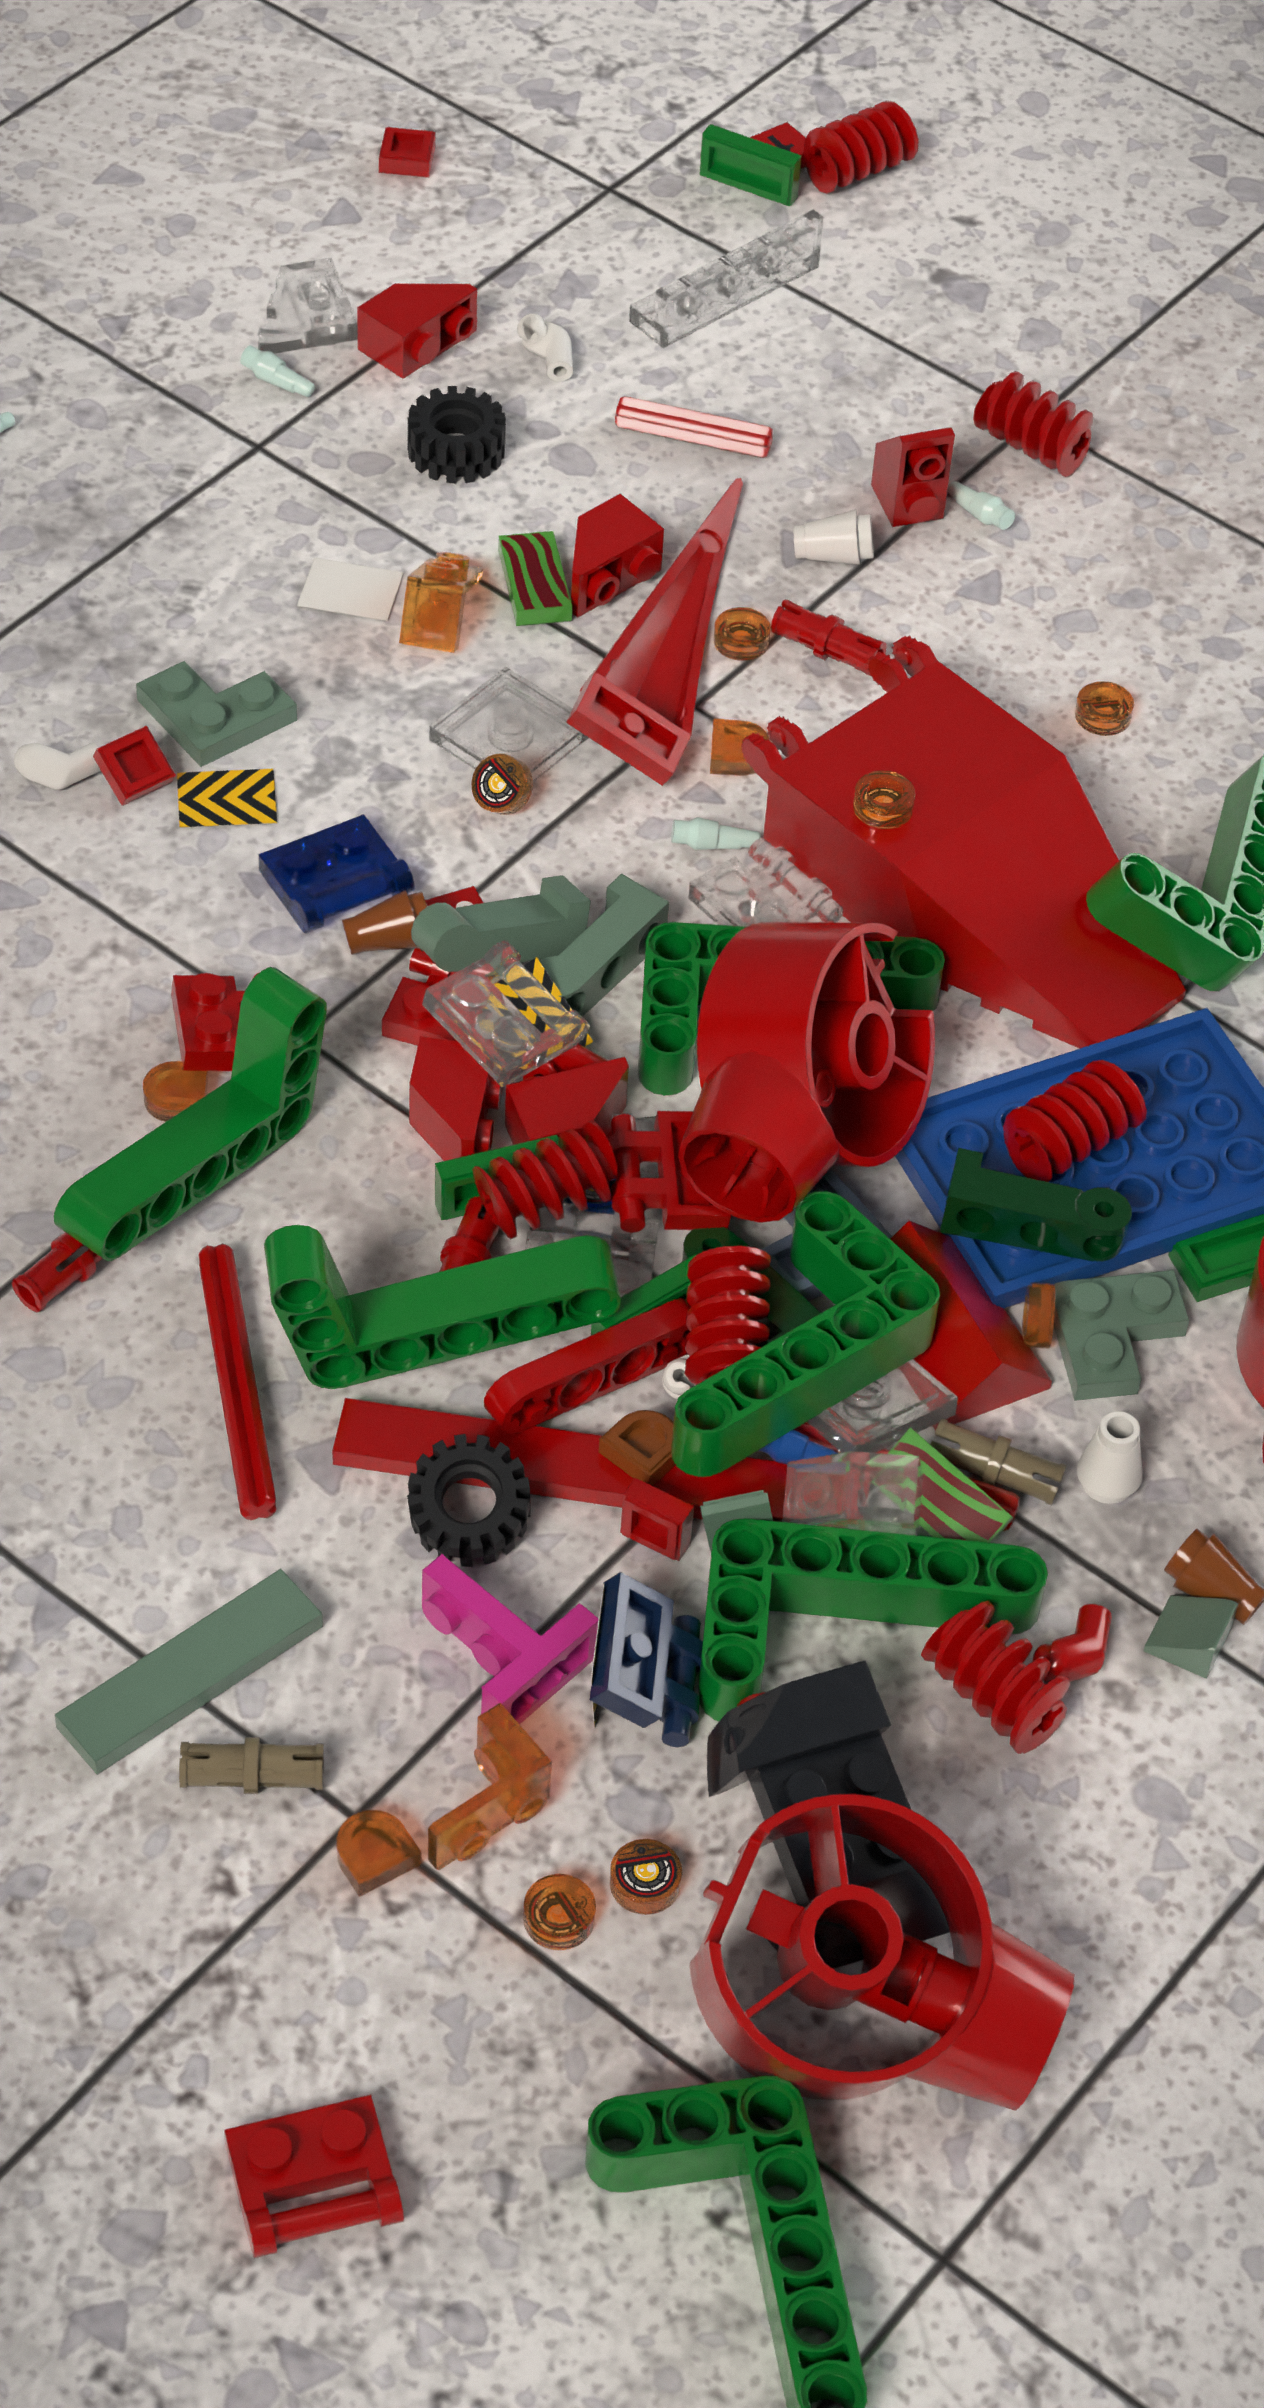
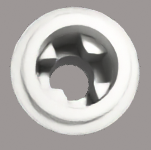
(836, 538)
(1112, 1460)

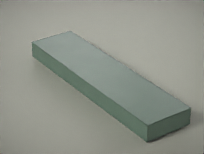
(188, 1671)

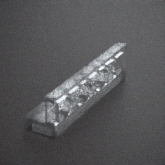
(730, 281)

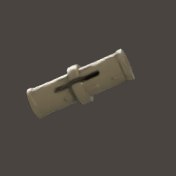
(998, 1461)
(251, 1765)

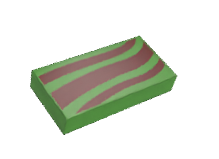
(535, 578)
(950, 1501)

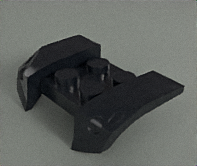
(818, 1742)

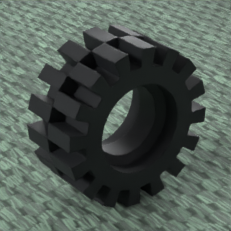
(460, 414)
(460, 1462)

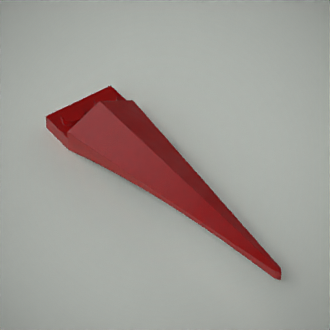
(647, 683)

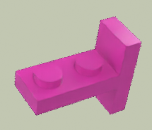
(523, 1663)

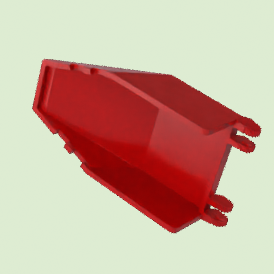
(984, 864)

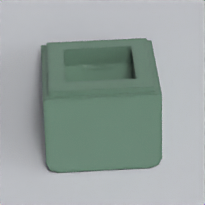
(719, 1511)
(1192, 1632)

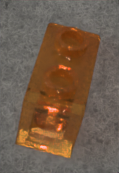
(437, 601)
(518, 1790)

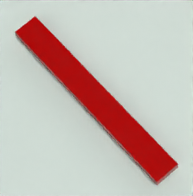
(554, 1460)

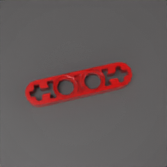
(589, 1368)

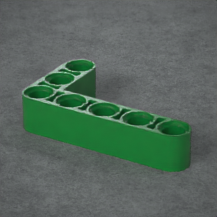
(1197, 932)
(678, 969)
(216, 1135)
(433, 1316)
(877, 1324)
(845, 1589)
(775, 2225)

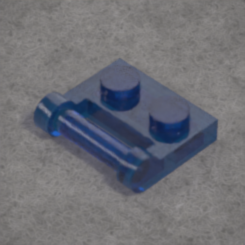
(334, 872)

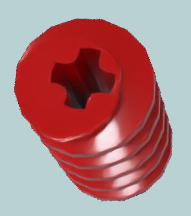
(859, 145)
(1035, 422)
(1072, 1120)
(547, 1178)
(725, 1308)
(997, 1676)

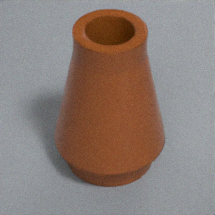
(385, 924)
(1210, 1570)

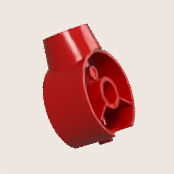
(800, 1066)
(988, 2008)

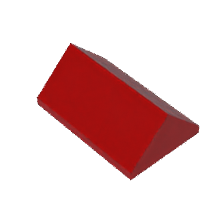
(974, 1341)

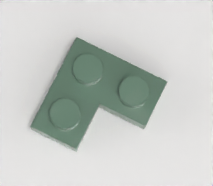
(214, 723)
(1101, 1319)

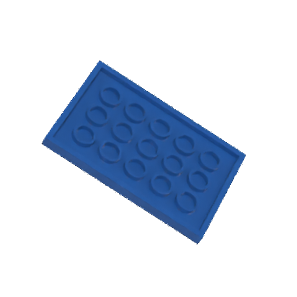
(1181, 1170)

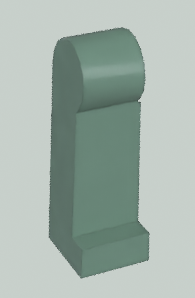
(532, 924)
(608, 946)

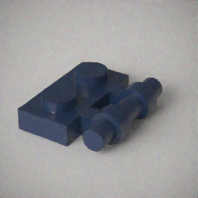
(634, 1655)

